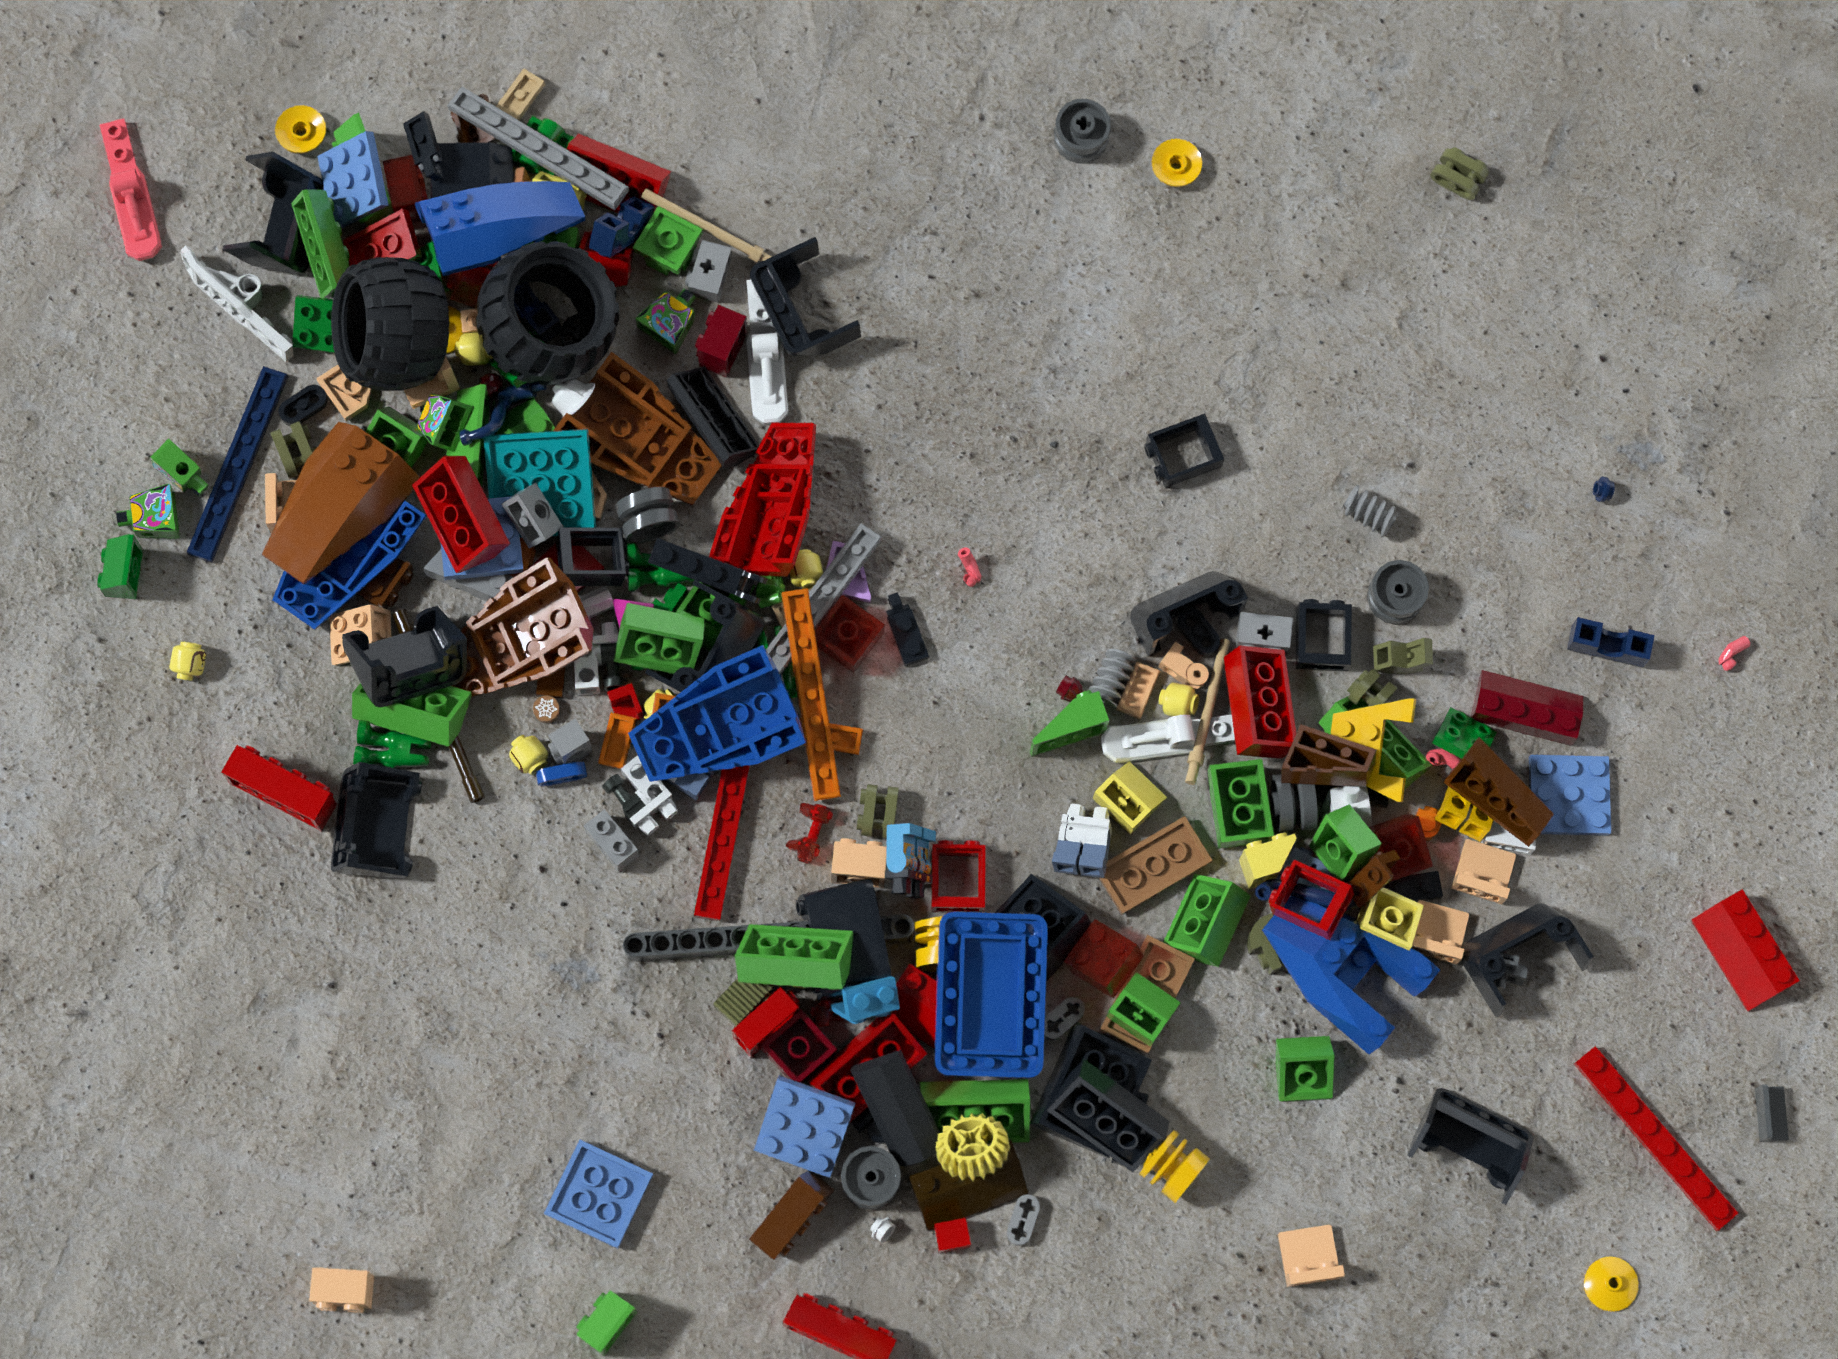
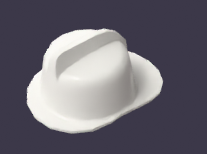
(571, 396)

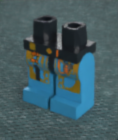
(908, 859)

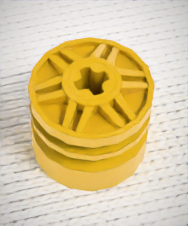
(927, 956)
(1174, 1166)

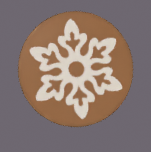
(546, 709)

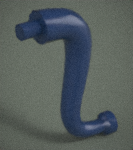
(500, 405)
(1309, 893)

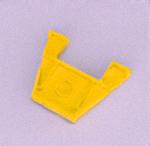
(1367, 728)

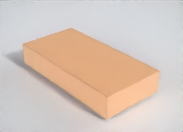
(1138, 690)

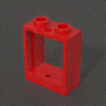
(958, 904)
(1335, 910)
(765, 1021)

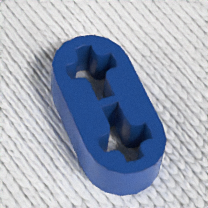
(561, 774)

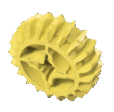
(973, 1153)

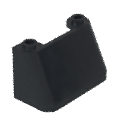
(1154, 616)
(410, 662)
(373, 821)
(850, 909)

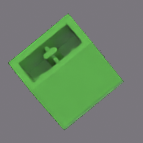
(1143, 1009)

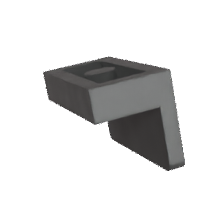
(1771, 1113)

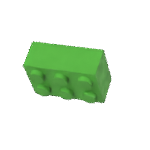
(1240, 803)

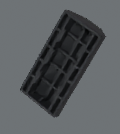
(713, 416)
(897, 1107)

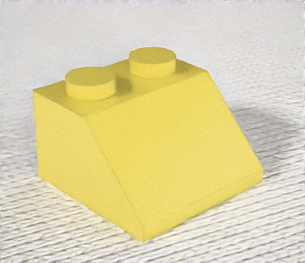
(1391, 918)

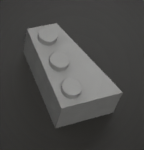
(479, 587)

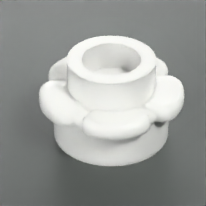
(882, 1229)

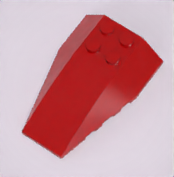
(772, 506)

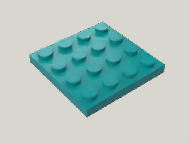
(552, 460)

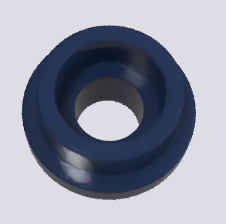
(1603, 489)

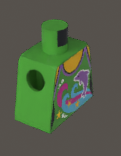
(668, 319)
(442, 421)
(171, 460)
(152, 514)

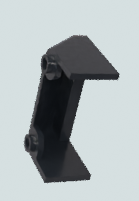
(282, 243)
(772, 281)
(739, 635)
(1483, 955)
(1477, 1136)

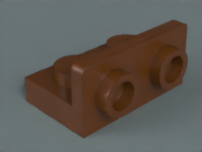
(385, 587)

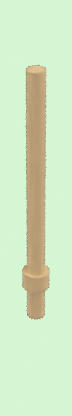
(755, 252)
(1196, 756)

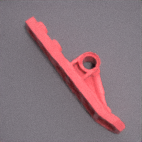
(130, 194)

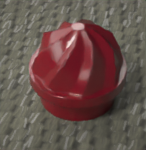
(493, 383)
(1069, 688)

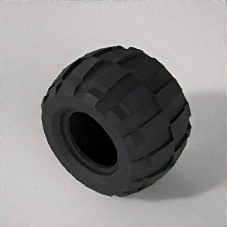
(390, 323)

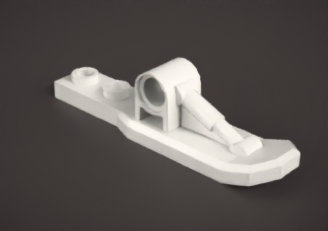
(229, 294)
(765, 364)
(1162, 738)

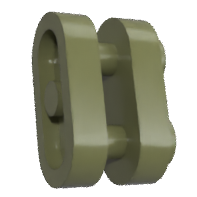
(1460, 173)
(300, 435)
(1366, 682)
(869, 798)

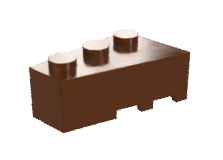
(1327, 760)
(792, 1215)

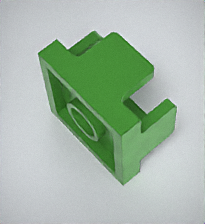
(668, 242)

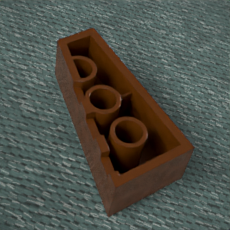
(1499, 793)

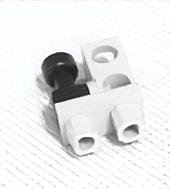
(602, 654)
(645, 801)

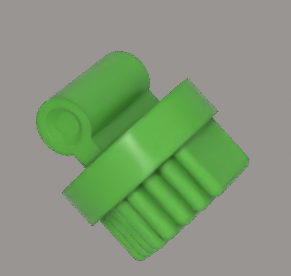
(771, 592)

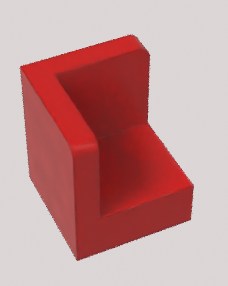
(625, 702)
(952, 1235)

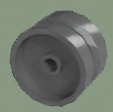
(1082, 130)
(647, 515)
(1400, 577)
(1293, 805)
(870, 1194)

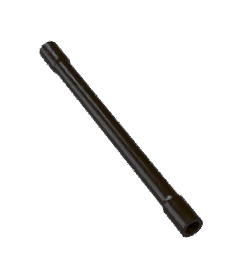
(468, 777)

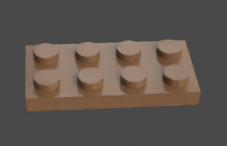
(1154, 865)
(1164, 968)

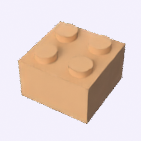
(858, 862)
(341, 1289)

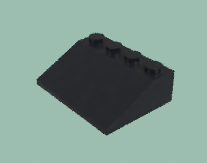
(472, 166)
(1064, 920)
(1108, 1056)

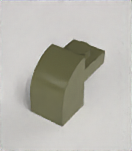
(1403, 658)
(1258, 942)

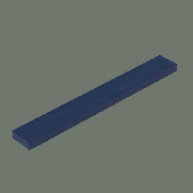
(237, 464)

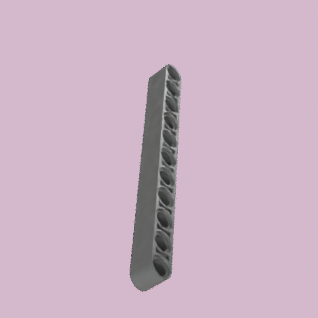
(728, 934)

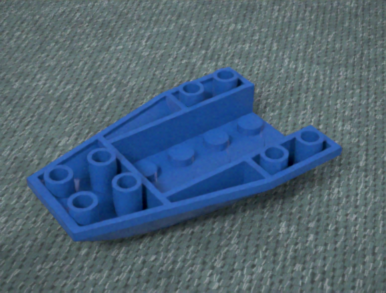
(349, 572)

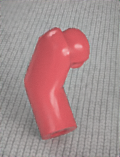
(973, 573)
(1733, 648)
(1442, 757)

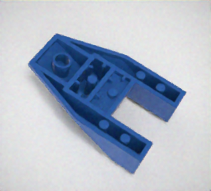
(1332, 968)

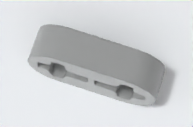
(1066, 1023)
(1029, 1221)

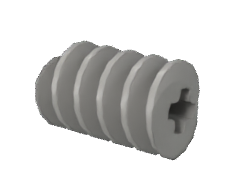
(1370, 511)
(1111, 674)

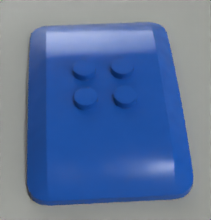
(991, 994)

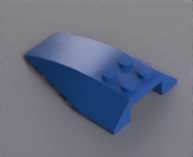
(496, 219)
(721, 721)

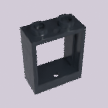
(1207, 439)
(592, 537)
(1322, 661)

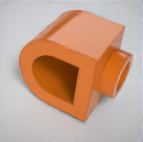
(1428, 822)

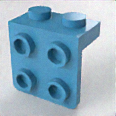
(868, 1000)

